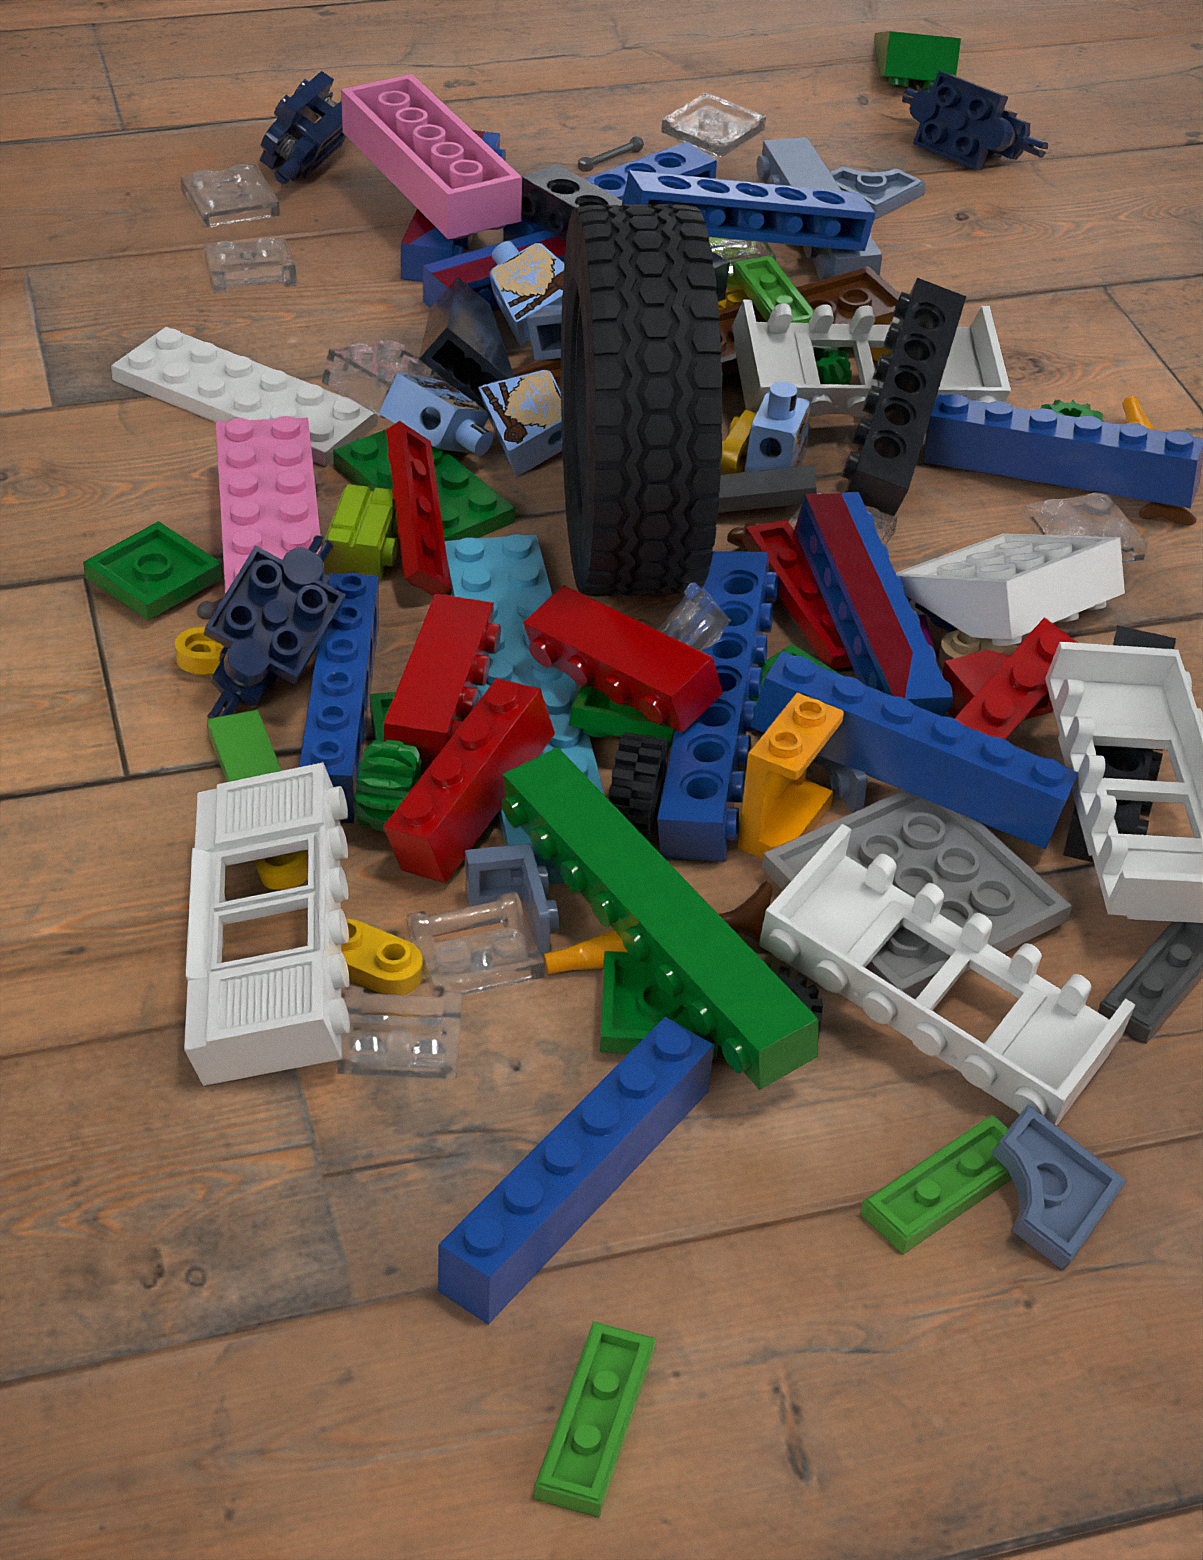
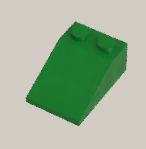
(915, 56)

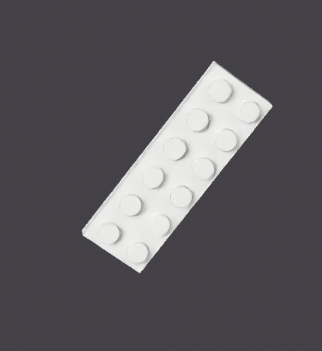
(232, 386)

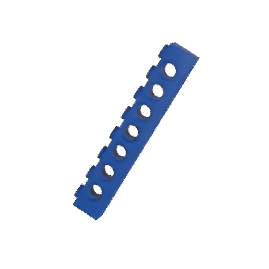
(706, 758)

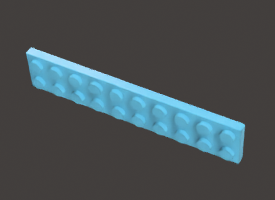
(516, 580)

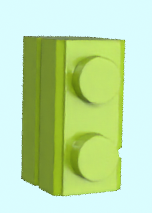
(363, 532)

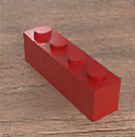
(623, 658)
(443, 674)
(466, 782)

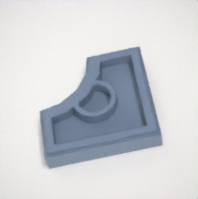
(881, 190)
(1058, 1186)

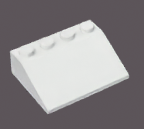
(1015, 581)

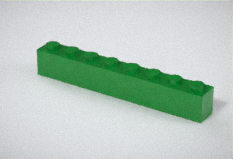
(661, 919)

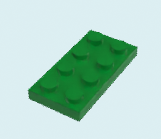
(466, 502)

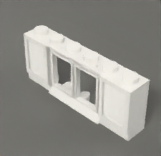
(785, 353)
(1136, 702)
(843, 914)
(283, 1004)

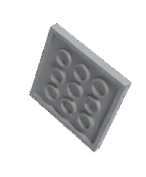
(939, 849)

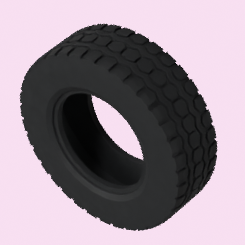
(640, 398)

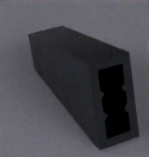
(464, 342)

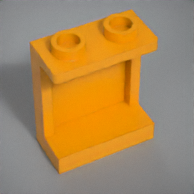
(776, 795)

